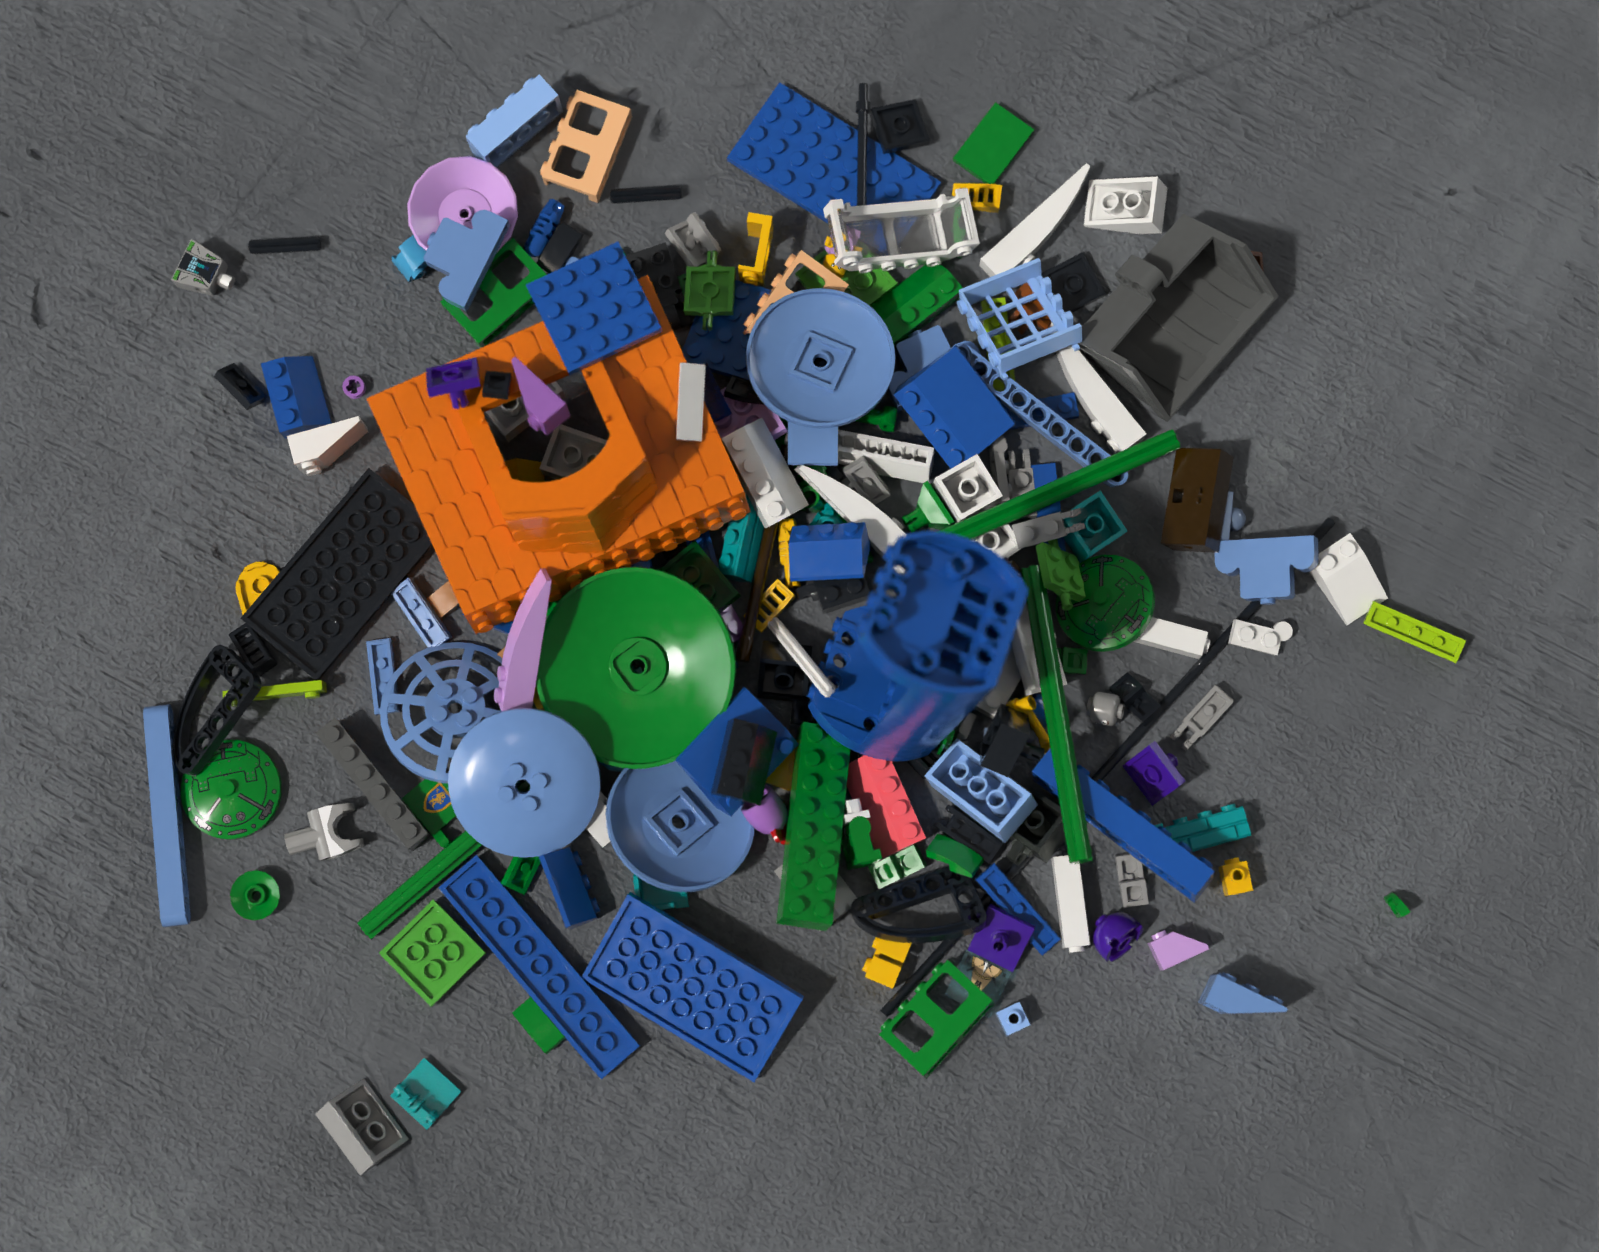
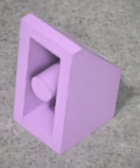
(1174, 948)

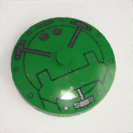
(1115, 605)
(233, 792)

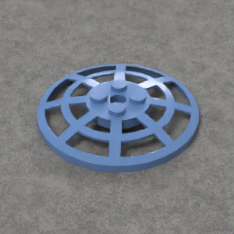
(436, 706)

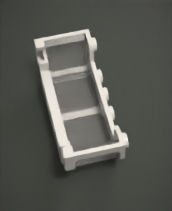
(901, 232)

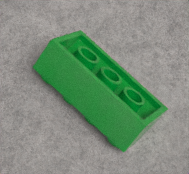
(917, 301)

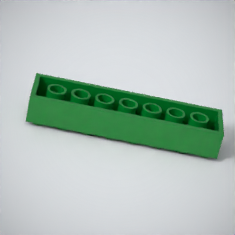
(813, 830)

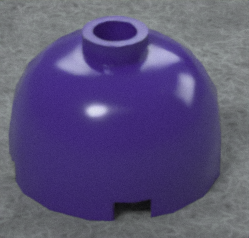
(1114, 934)

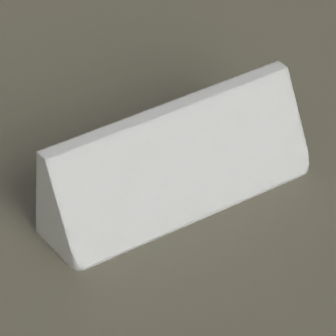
(690, 402)

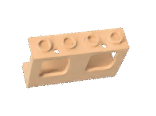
(601, 147)
(780, 289)

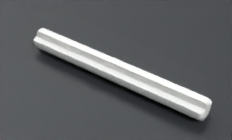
(801, 657)

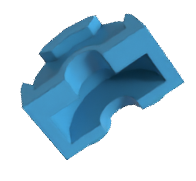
(410, 259)

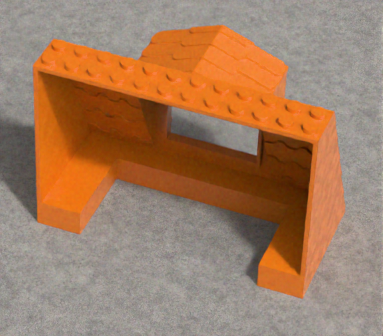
(617, 510)

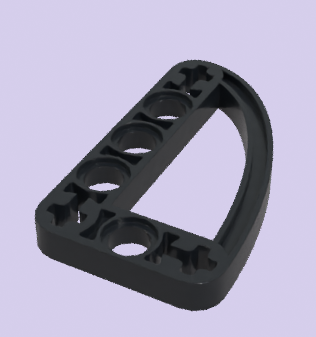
(185, 752)
(921, 935)

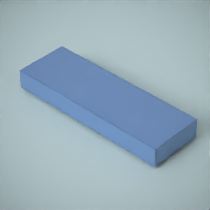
(420, 613)
(381, 670)

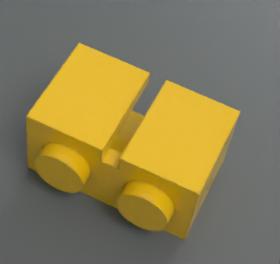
(886, 961)

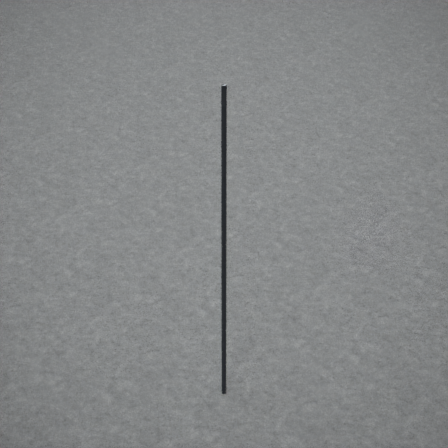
(1106, 768)

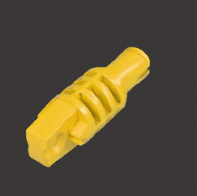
(784, 533)

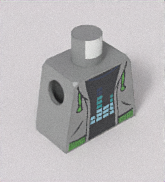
(201, 271)

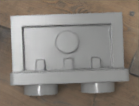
(692, 240)

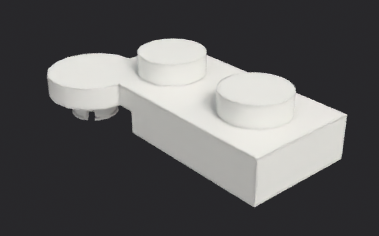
(1259, 637)

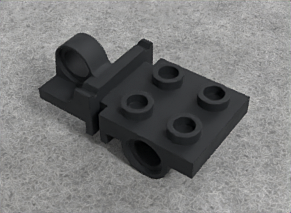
(661, 272)

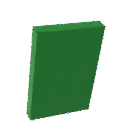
(993, 144)

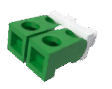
(856, 837)

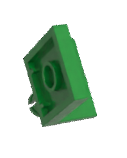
(928, 511)

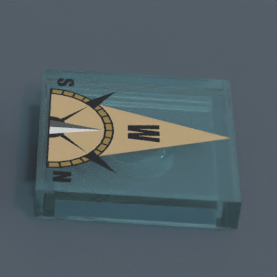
(984, 974)

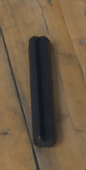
(645, 194)
(282, 245)

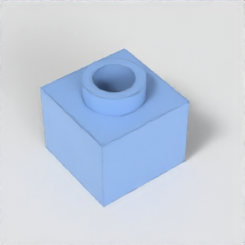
(1003, 1017)

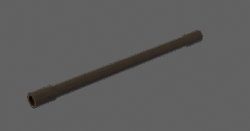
(746, 639)

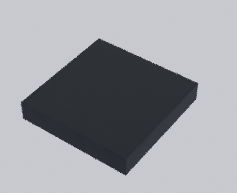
(899, 126)
(1075, 283)

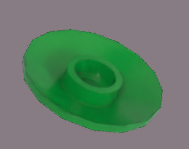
(242, 895)

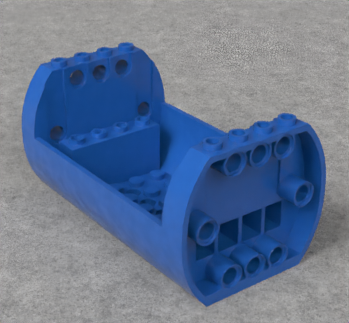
(919, 656)

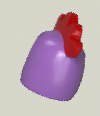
(768, 817)

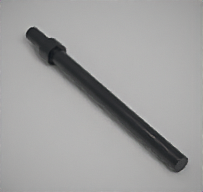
(862, 110)

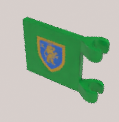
(433, 808)

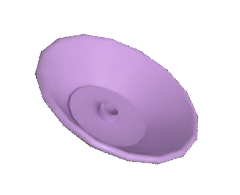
(457, 187)

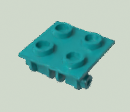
(425, 1093)

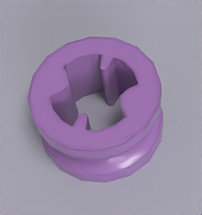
(347, 384)

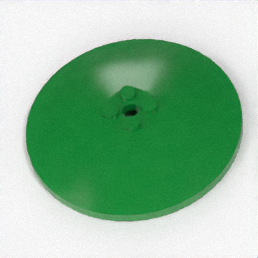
(590, 653)

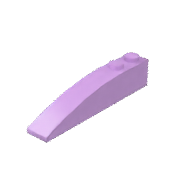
(523, 647)

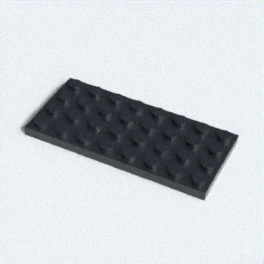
(341, 575)

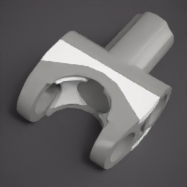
(323, 834)

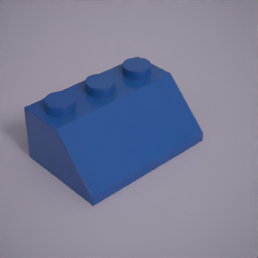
(296, 394)
(828, 551)
(570, 887)

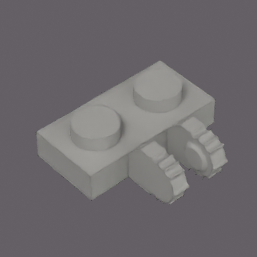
(865, 480)

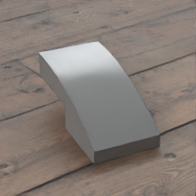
(1131, 880)

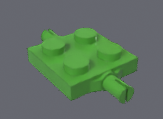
(710, 290)
(1060, 573)

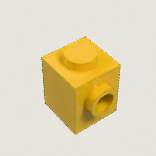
(1235, 877)

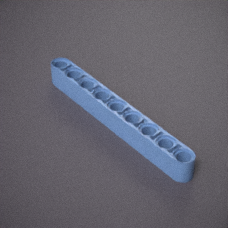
(1049, 416)
(166, 816)

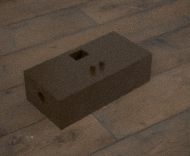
(1197, 500)

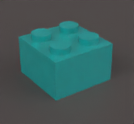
(1100, 523)

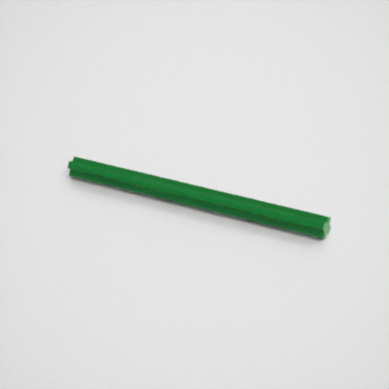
(1065, 486)
(1056, 717)
(422, 881)

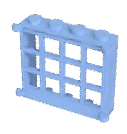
(1052, 304)

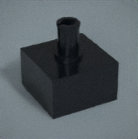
(1006, 741)

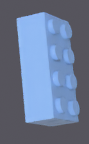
(514, 122)
(980, 792)

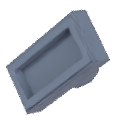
(1233, 518)

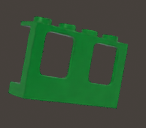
(507, 303)
(948, 1029)

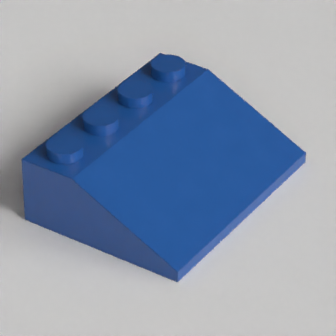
(954, 407)
(703, 753)

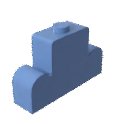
(465, 254)
(918, 352)
(1267, 565)

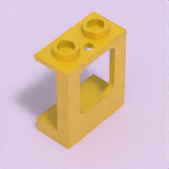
(761, 227)

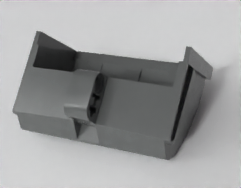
(1177, 314)

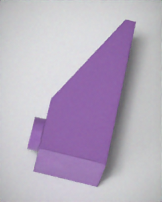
(543, 406)

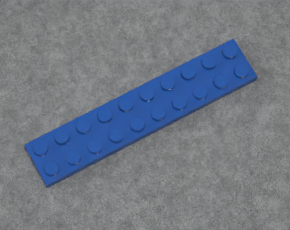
(539, 967)

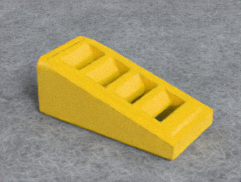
(982, 188)
(777, 585)

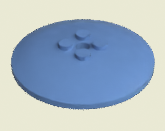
(827, 327)
(532, 748)
(667, 856)

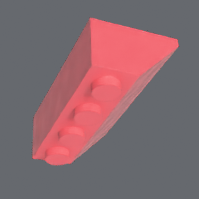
(891, 813)

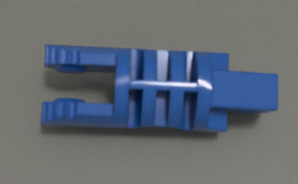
(544, 228)

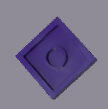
(453, 379)
(1154, 772)
(1002, 938)

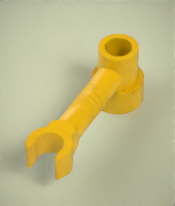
(1027, 705)

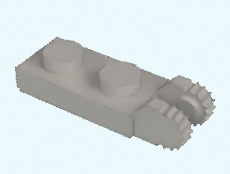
(1000, 467)
(1021, 479)
(1045, 528)
(1203, 715)

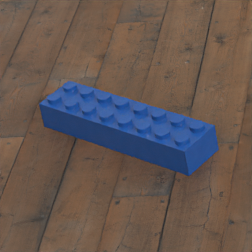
(1134, 832)

